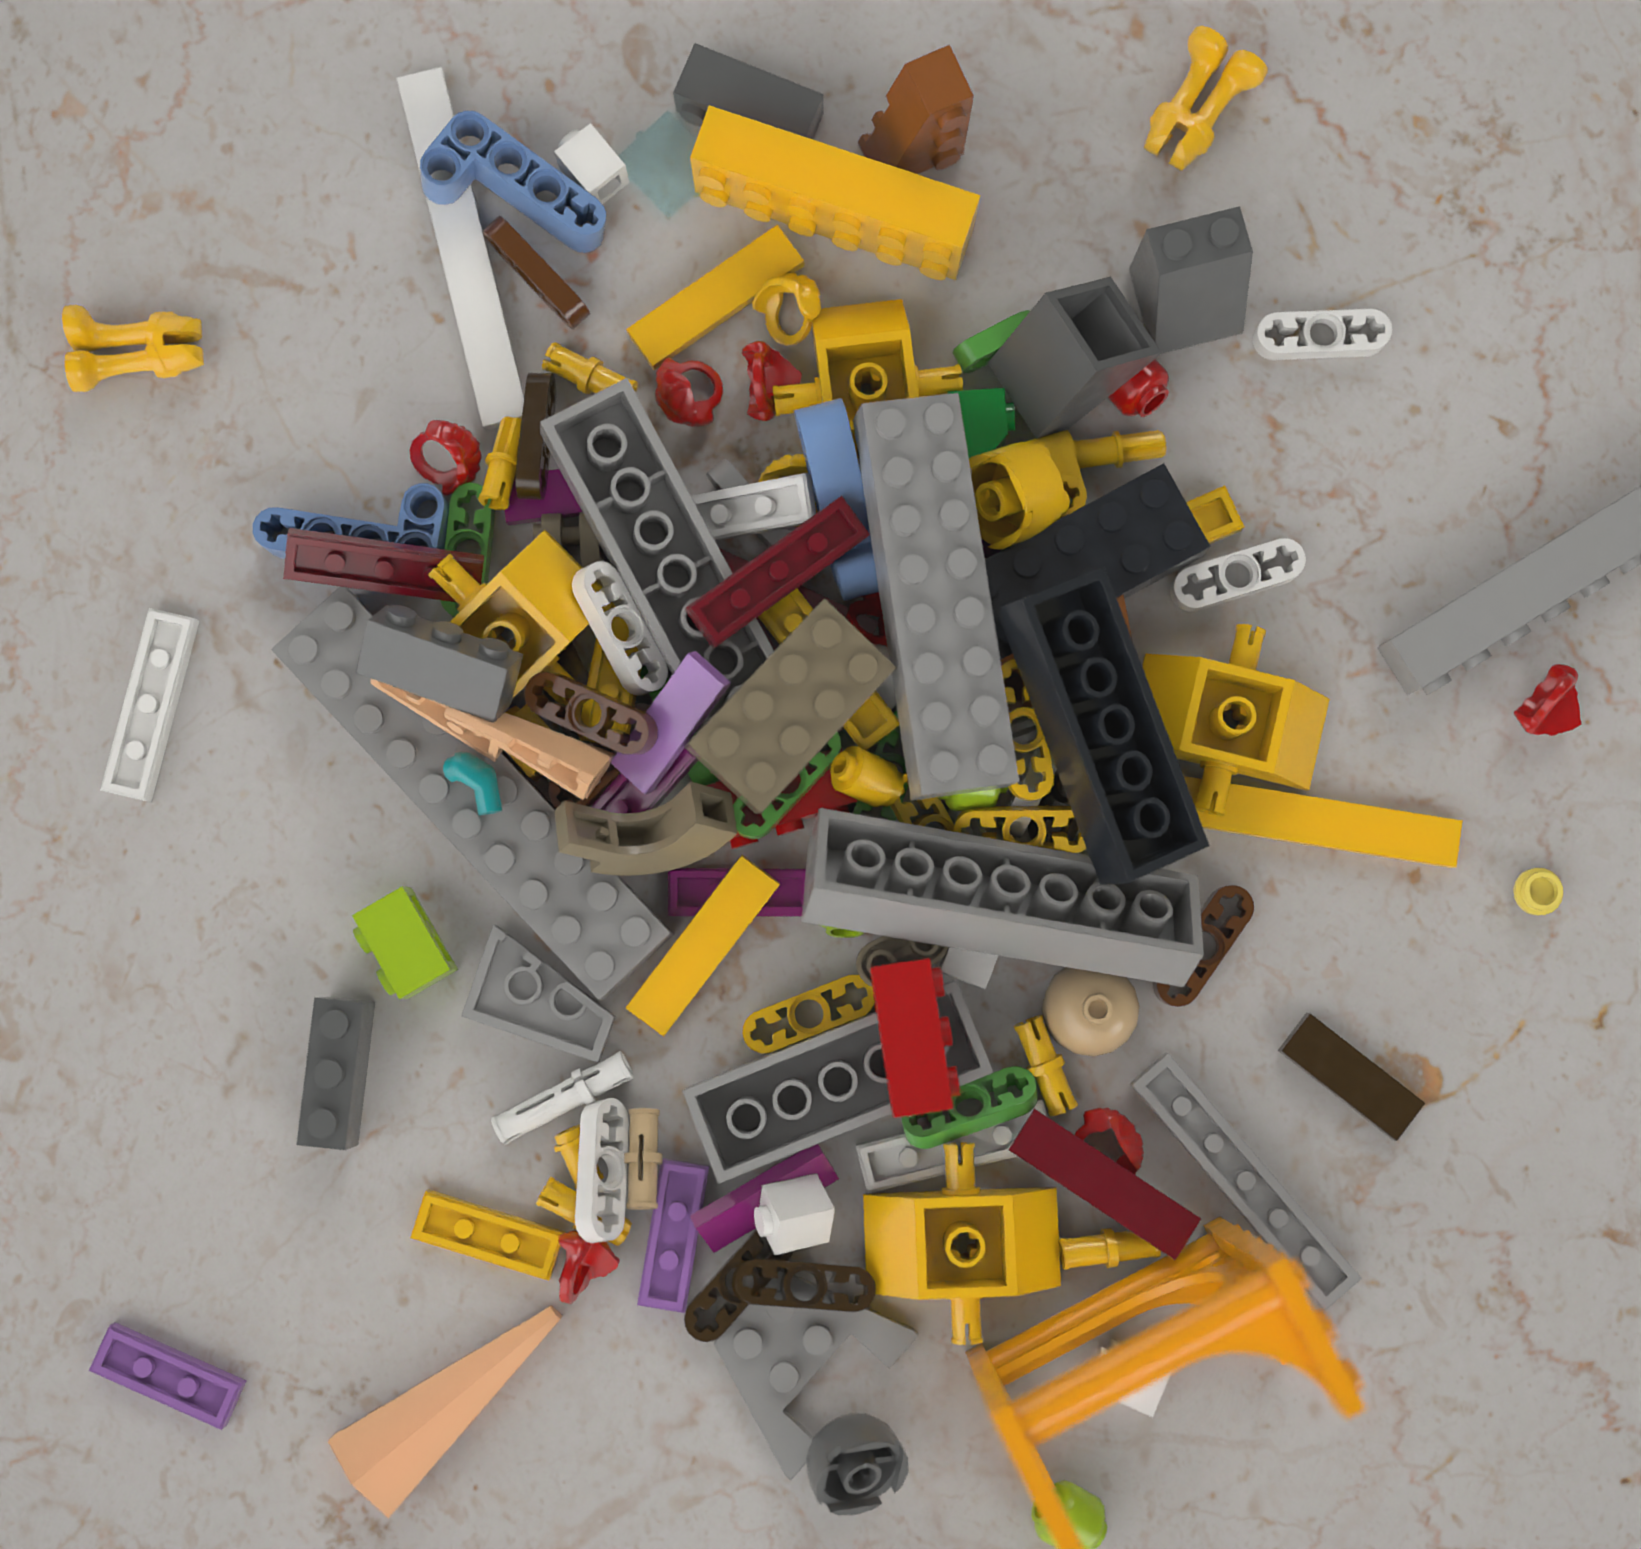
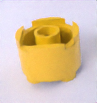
(1016, 493)

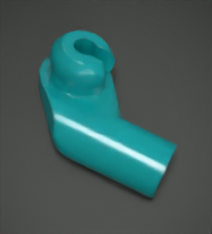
(479, 776)

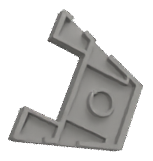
(781, 1349)

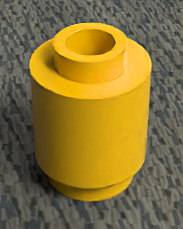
(866, 777)

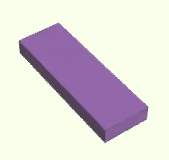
(678, 715)
(673, 1236)
(167, 1375)

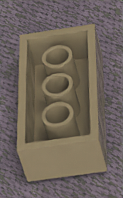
(790, 707)

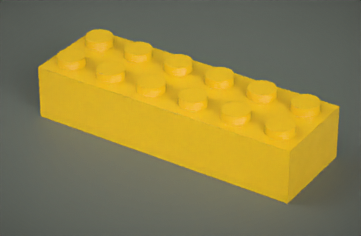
(833, 194)

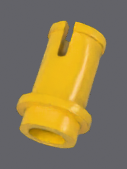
(568, 1145)

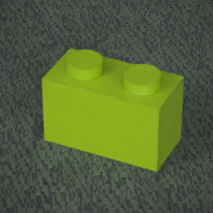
(403, 943)

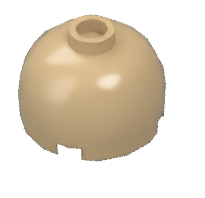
(1090, 1011)

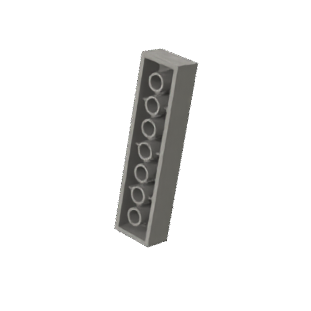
(648, 527)
(935, 596)
(999, 899)

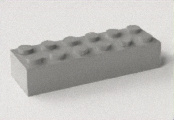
(813, 1090)

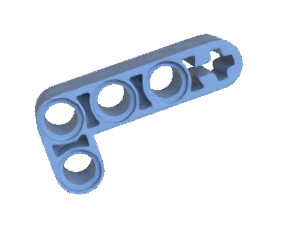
(518, 188)
(836, 472)
(408, 531)

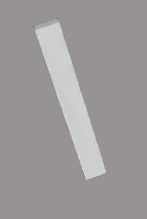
(465, 262)

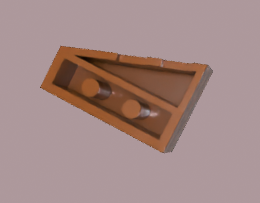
(924, 116)

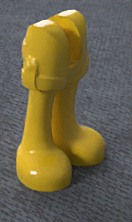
(1207, 53)
(86, 335)

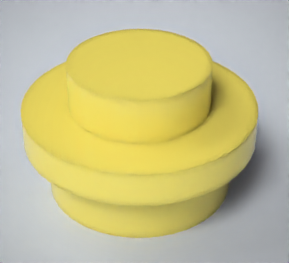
(1538, 891)

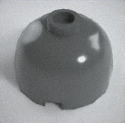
(855, 1463)

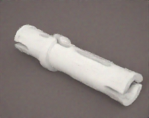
(579, 1089)

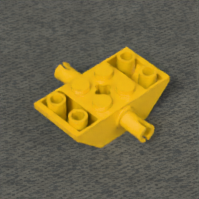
(861, 347)
(528, 597)
(1275, 714)
(913, 1233)

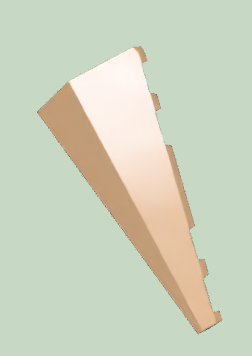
(557, 756)
(406, 1437)

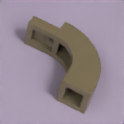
(648, 841)

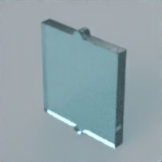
(662, 165)

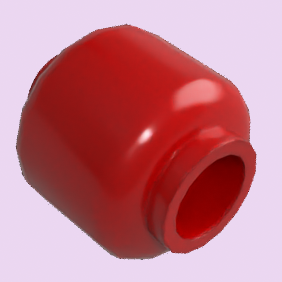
(1142, 392)

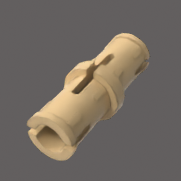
(643, 1165)

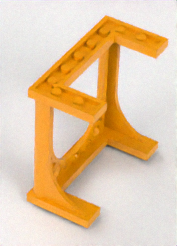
(1243, 1303)

